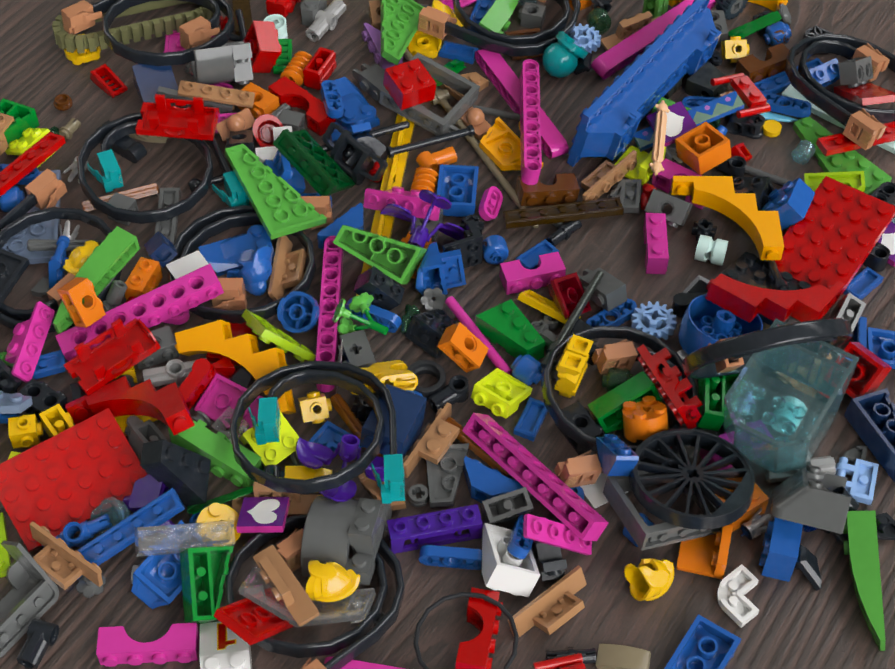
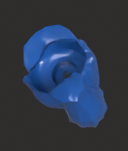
(255, 271)

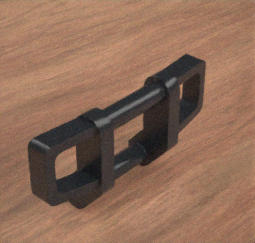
(359, 172)

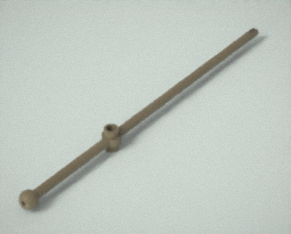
(441, 98)

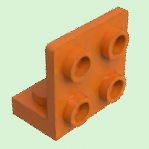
(706, 554)

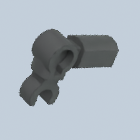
(114, 295)
(543, 328)

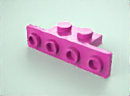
(378, 199)
(28, 342)
(554, 534)

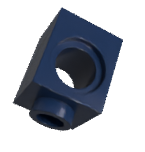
(160, 249)

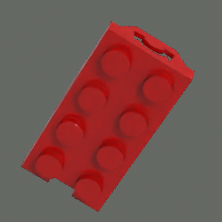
(175, 122)
(117, 354)
(670, 386)

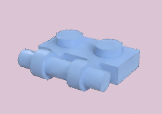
(863, 478)

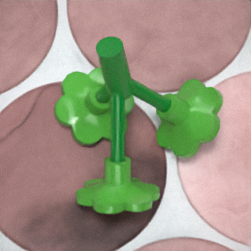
(358, 304)

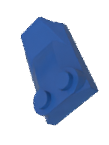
(355, 105)
(460, 187)
(226, 253)
(882, 344)
(158, 579)
(704, 647)

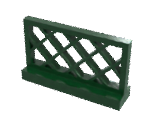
(306, 162)

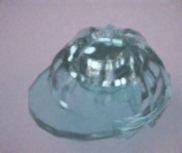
(114, 508)

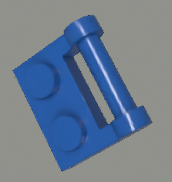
(56, 262)

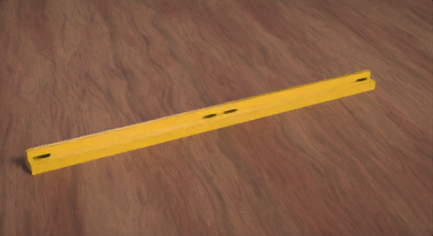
(382, 223)

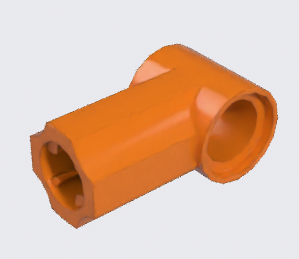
(445, 156)

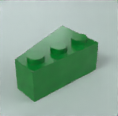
(24, 117)
(511, 330)
(712, 394)
(608, 408)
(203, 581)

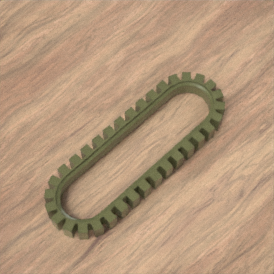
(132, 31)

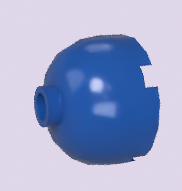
(298, 312)

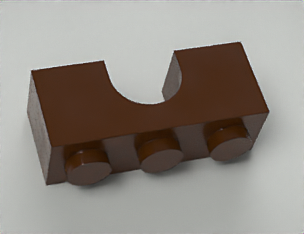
(758, 70)
(564, 190)

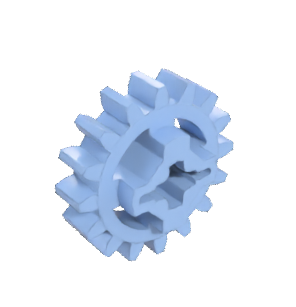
(586, 37)
(654, 320)

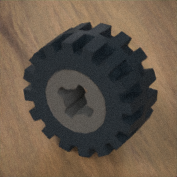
(731, 7)

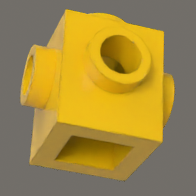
(728, 49)
(315, 415)
(24, 431)

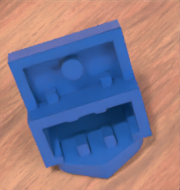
(282, 168)
(440, 270)

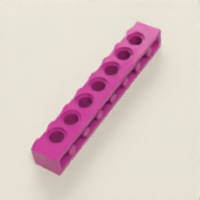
(150, 308)
(535, 477)

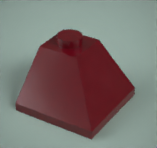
(566, 293)

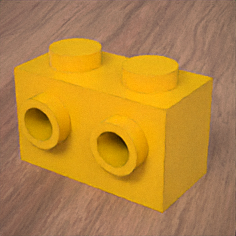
(56, 420)

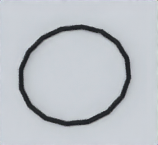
(466, 594)

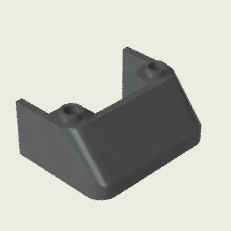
(810, 500)
(28, 599)

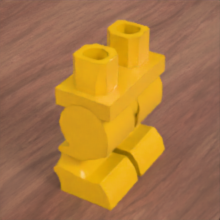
(572, 365)

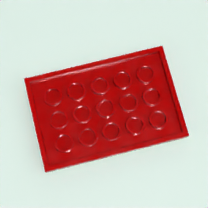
(834, 235)
(68, 476)

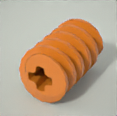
(295, 67)
(425, 179)

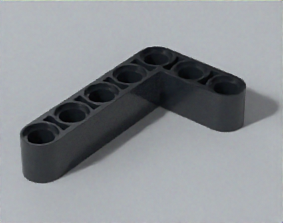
(880, 254)

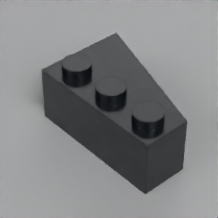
(178, 470)

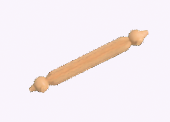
(659, 138)

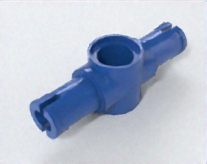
(86, 529)

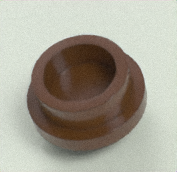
(63, 102)

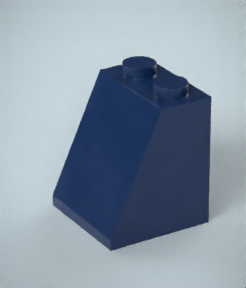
(149, 78)
(409, 415)

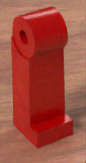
(197, 381)

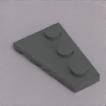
(446, 476)

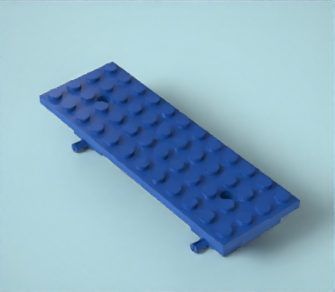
(615, 115)

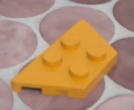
(502, 146)

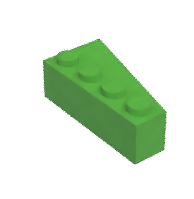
(388, 255)
(219, 450)

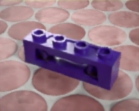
(434, 528)

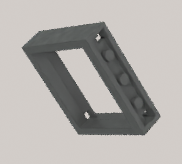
(426, 118)
(654, 535)

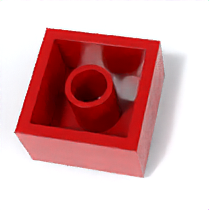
(264, 45)
(409, 84)
(868, 372)

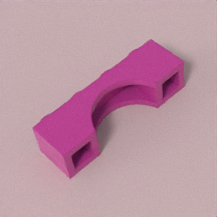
(178, 644)

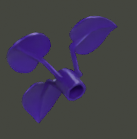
(420, 234)
(316, 455)

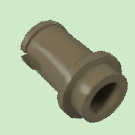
(69, 129)

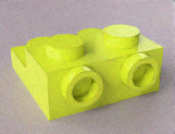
(500, 393)

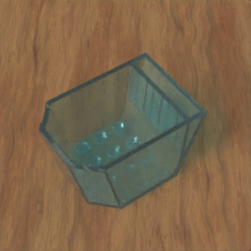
(786, 402)

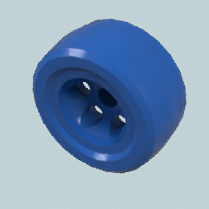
(706, 316)

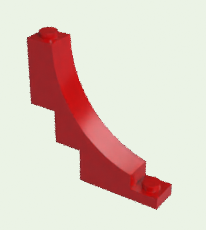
(749, 301)
(143, 400)

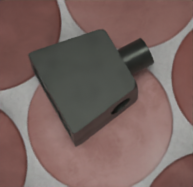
(700, 85)

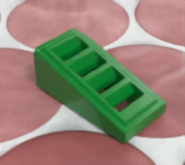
(285, 57)

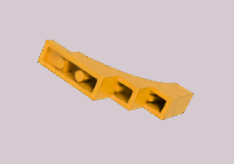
(719, 195)
(244, 349)

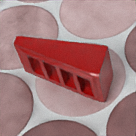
(96, 76)

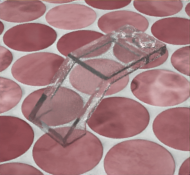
(352, 608)

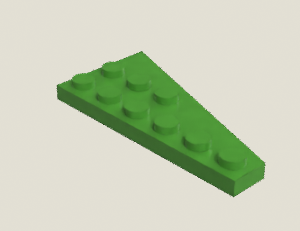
(398, 27)
(847, 161)
(272, 198)

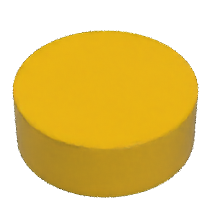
(772, 128)

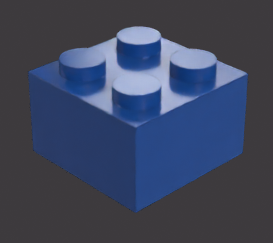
(791, 202)
(780, 549)

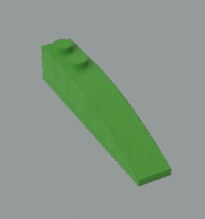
(498, 16)
(102, 267)
(865, 569)

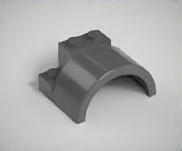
(223, 64)
(337, 525)

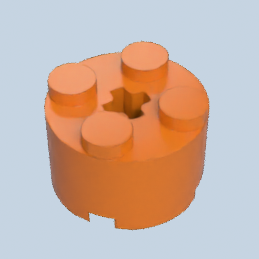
(644, 418)

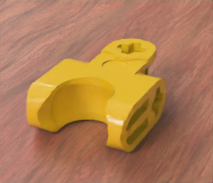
(394, 374)

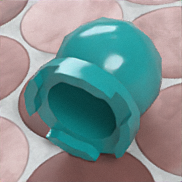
(562, 57)

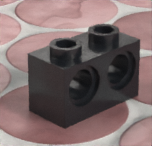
(42, 397)

